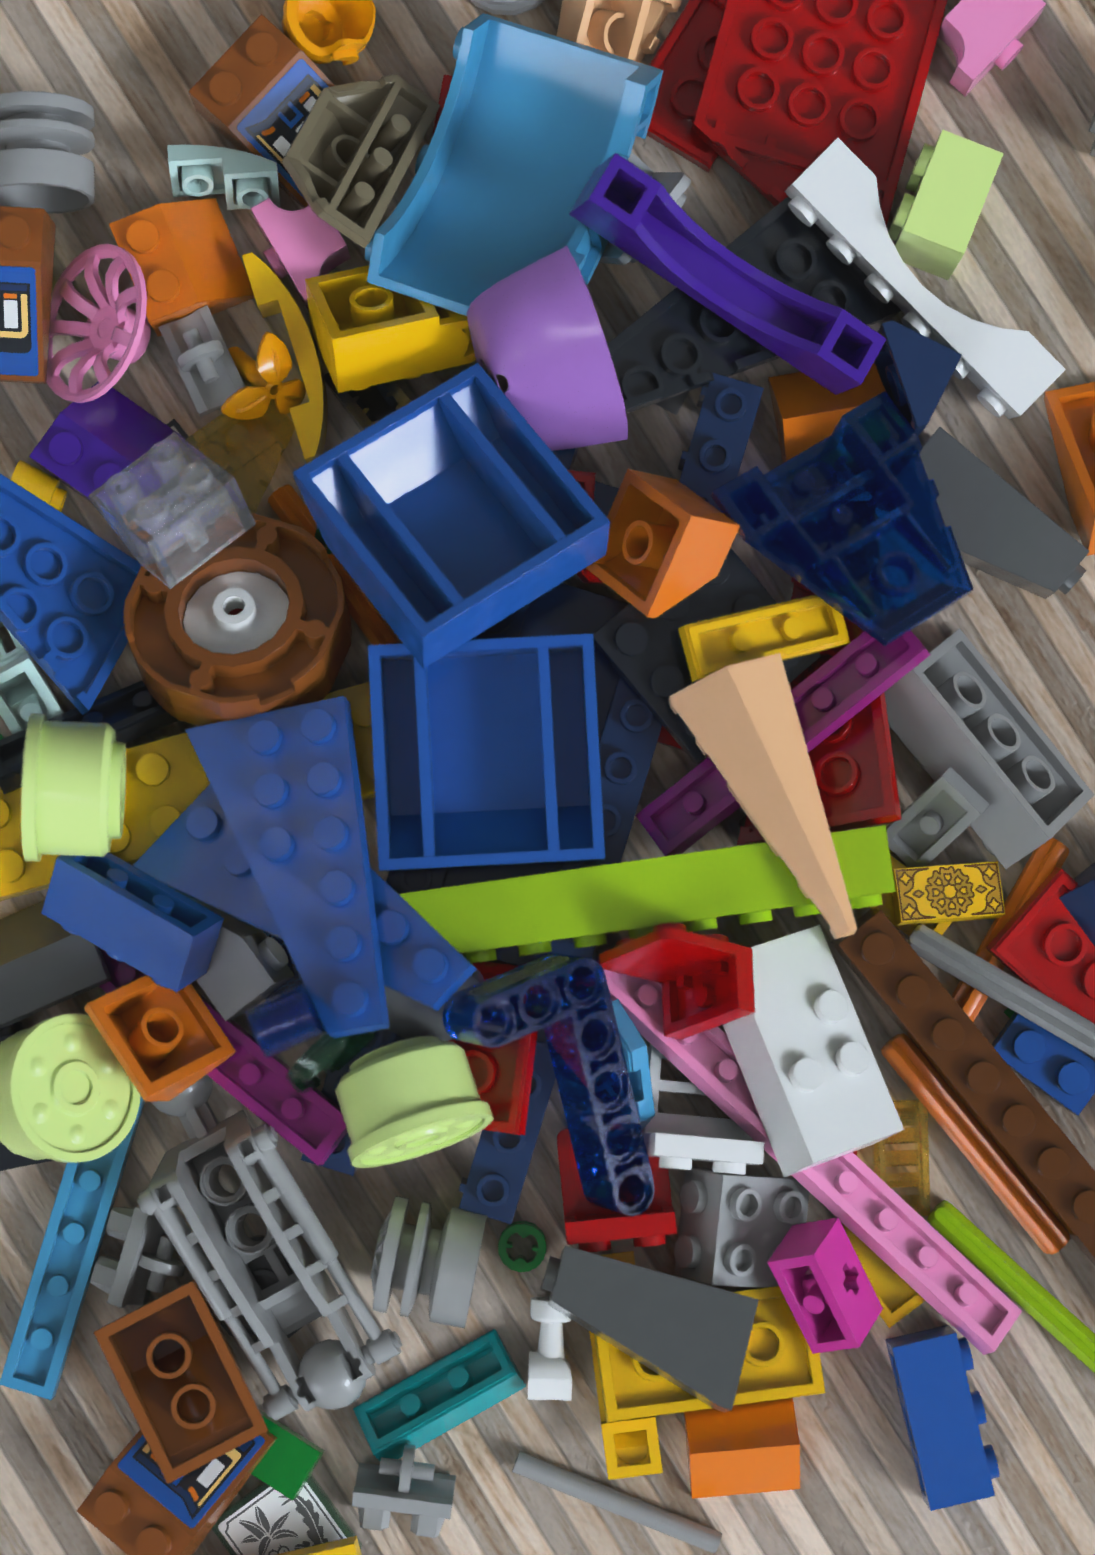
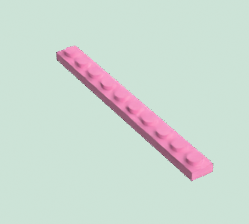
(841, 1185)

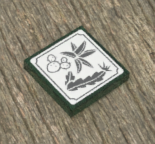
(273, 1524)

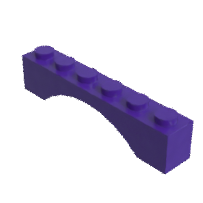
(654, 230)

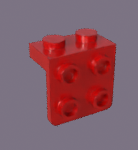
(701, 976)
(595, 1226)

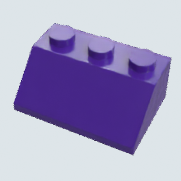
(97, 441)

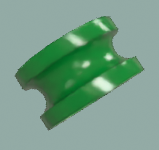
(520, 1263)

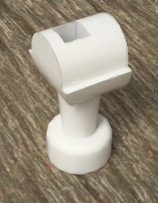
(548, 1368)

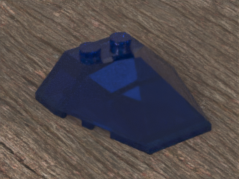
(856, 523)

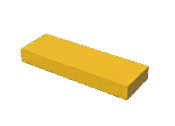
(785, 628)

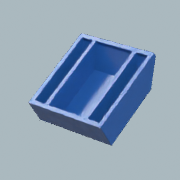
(452, 514)
(487, 753)

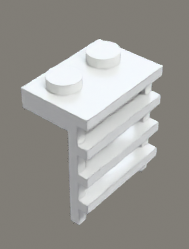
(686, 1138)

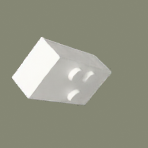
(809, 1057)

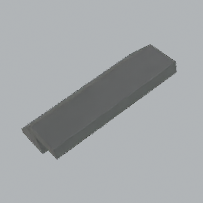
(43, 965)

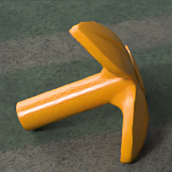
(266, 378)

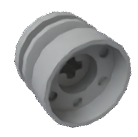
(43, 151)
(428, 1261)

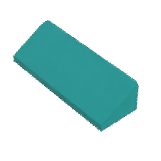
(439, 1397)

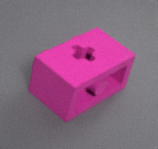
(825, 1285)

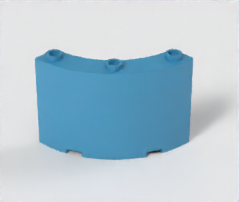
(509, 162)

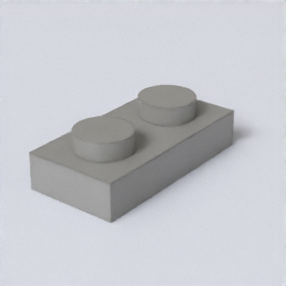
(935, 819)

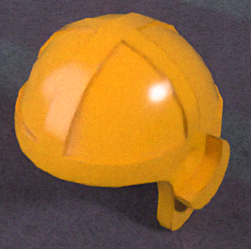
(329, 28)

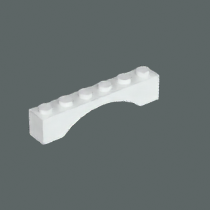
(844, 203)

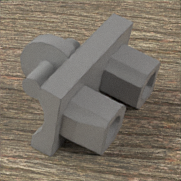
(202, 360)
(143, 1260)
(403, 1488)

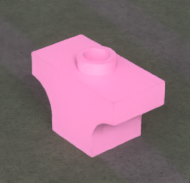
(986, 36)
(299, 244)

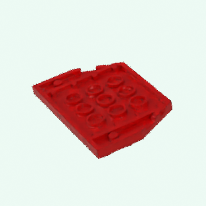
(814, 72)

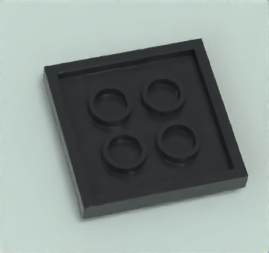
(651, 651)

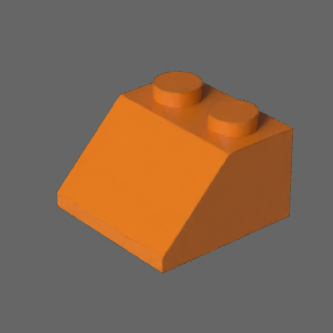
(184, 259)
(662, 542)

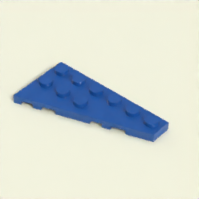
(62, 593)
(300, 823)
(207, 864)

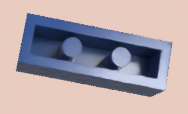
(133, 918)
(942, 1417)

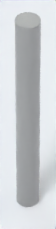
(617, 1502)

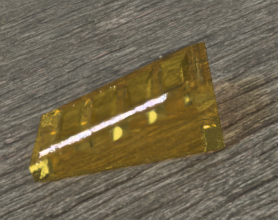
(910, 1113)

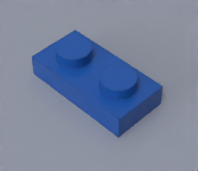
(1047, 1062)

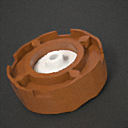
(244, 630)

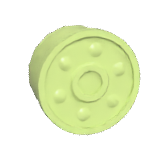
(71, 788)
(63, 1092)
(409, 1101)

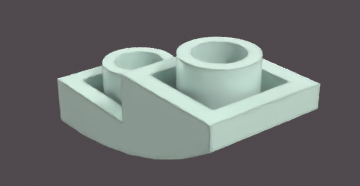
(222, 170)

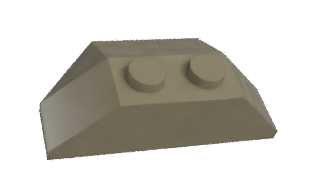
(358, 151)

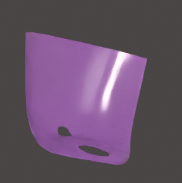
(552, 351)

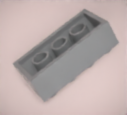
(966, 718)

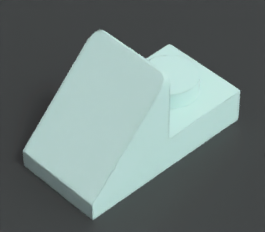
(25, 692)

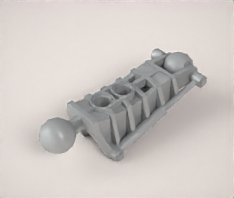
(187, 1177)

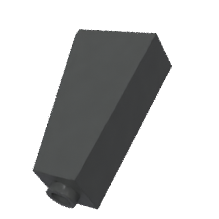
(997, 524)
(661, 1320)

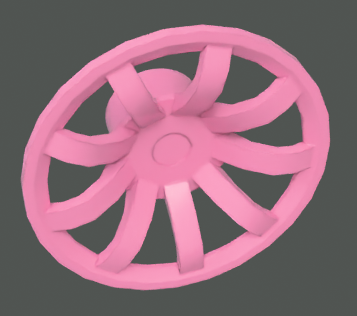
(110, 328)

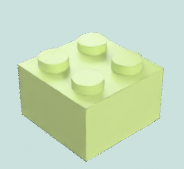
(948, 198)

